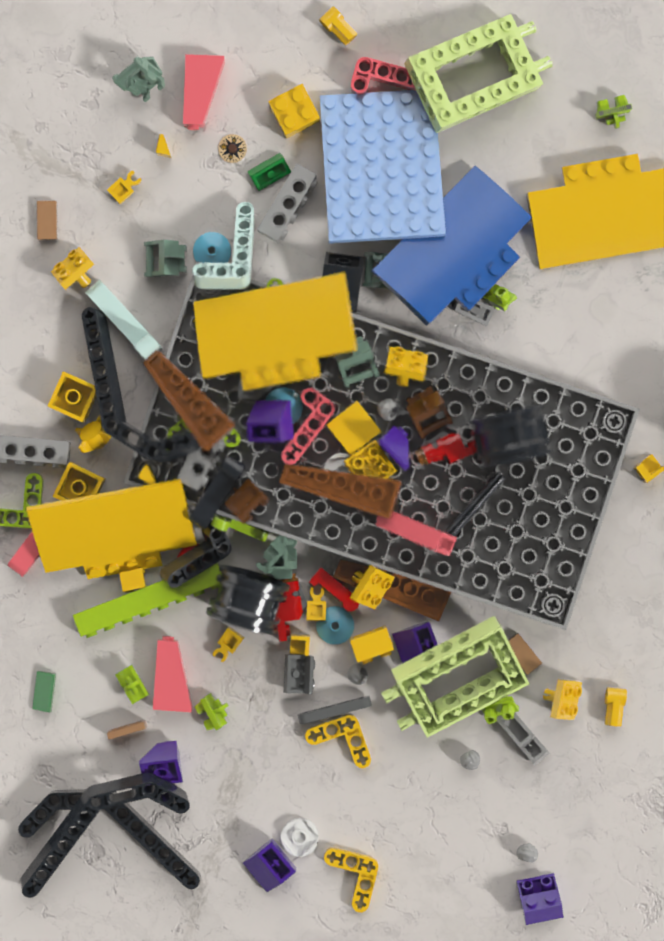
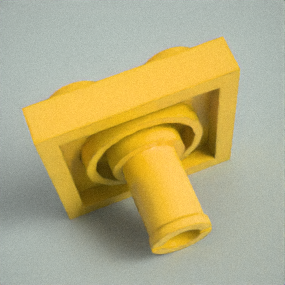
(73, 269)
(406, 365)
(371, 586)
(564, 699)

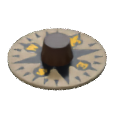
(232, 148)

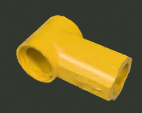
(335, 23)
(615, 701)

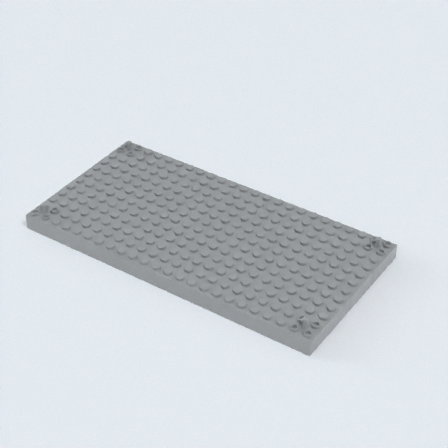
(515, 553)

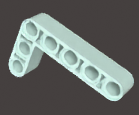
(235, 274)
(123, 319)

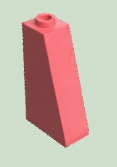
(200, 84)
(417, 532)
(171, 684)

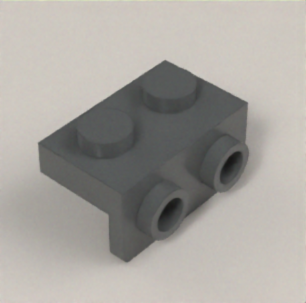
(299, 674)

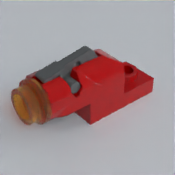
(444, 446)
(291, 608)

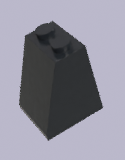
(352, 267)

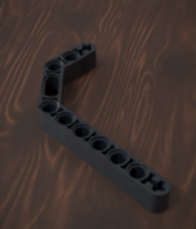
(95, 322)
(175, 800)
(126, 822)

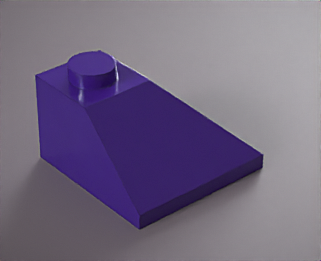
(396, 446)
(163, 762)

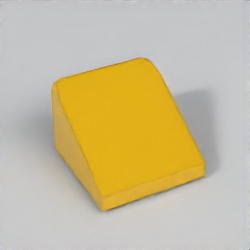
(162, 148)
(147, 475)

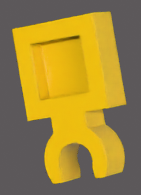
(122, 189)
(316, 608)
(229, 642)

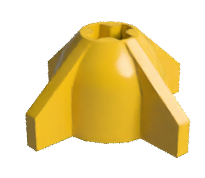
(92, 436)

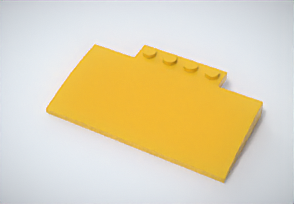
(598, 212)
(275, 331)
(113, 529)

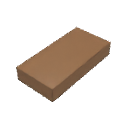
(47, 220)
(524, 654)
(127, 729)

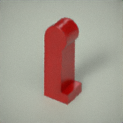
(334, 588)

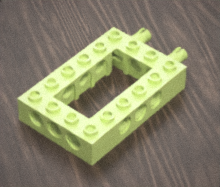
(525, 72)
(466, 699)

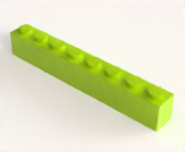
(141, 602)

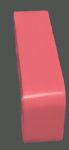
(372, 74)
(304, 429)
(25, 556)

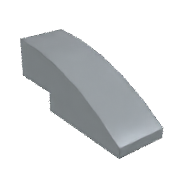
(524, 738)

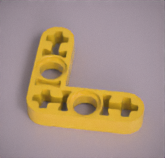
(348, 732)
(363, 873)

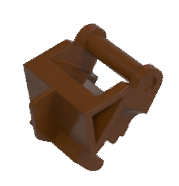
(425, 405)
(245, 500)

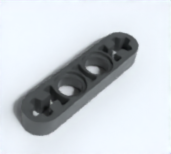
(335, 709)

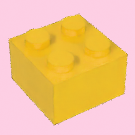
(294, 111)
(73, 397)
(78, 483)
(372, 644)

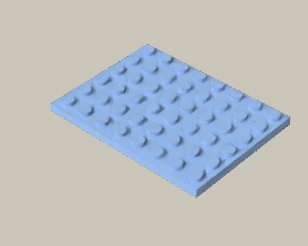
(380, 167)

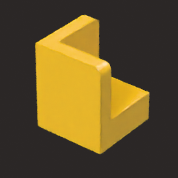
(648, 468)
(132, 580)
(299, 644)

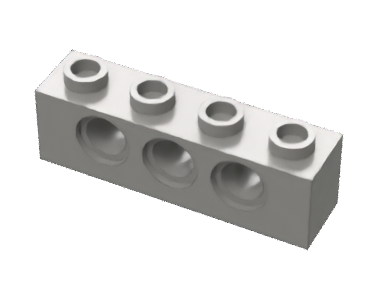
(298, 175)
(61, 449)
(190, 476)

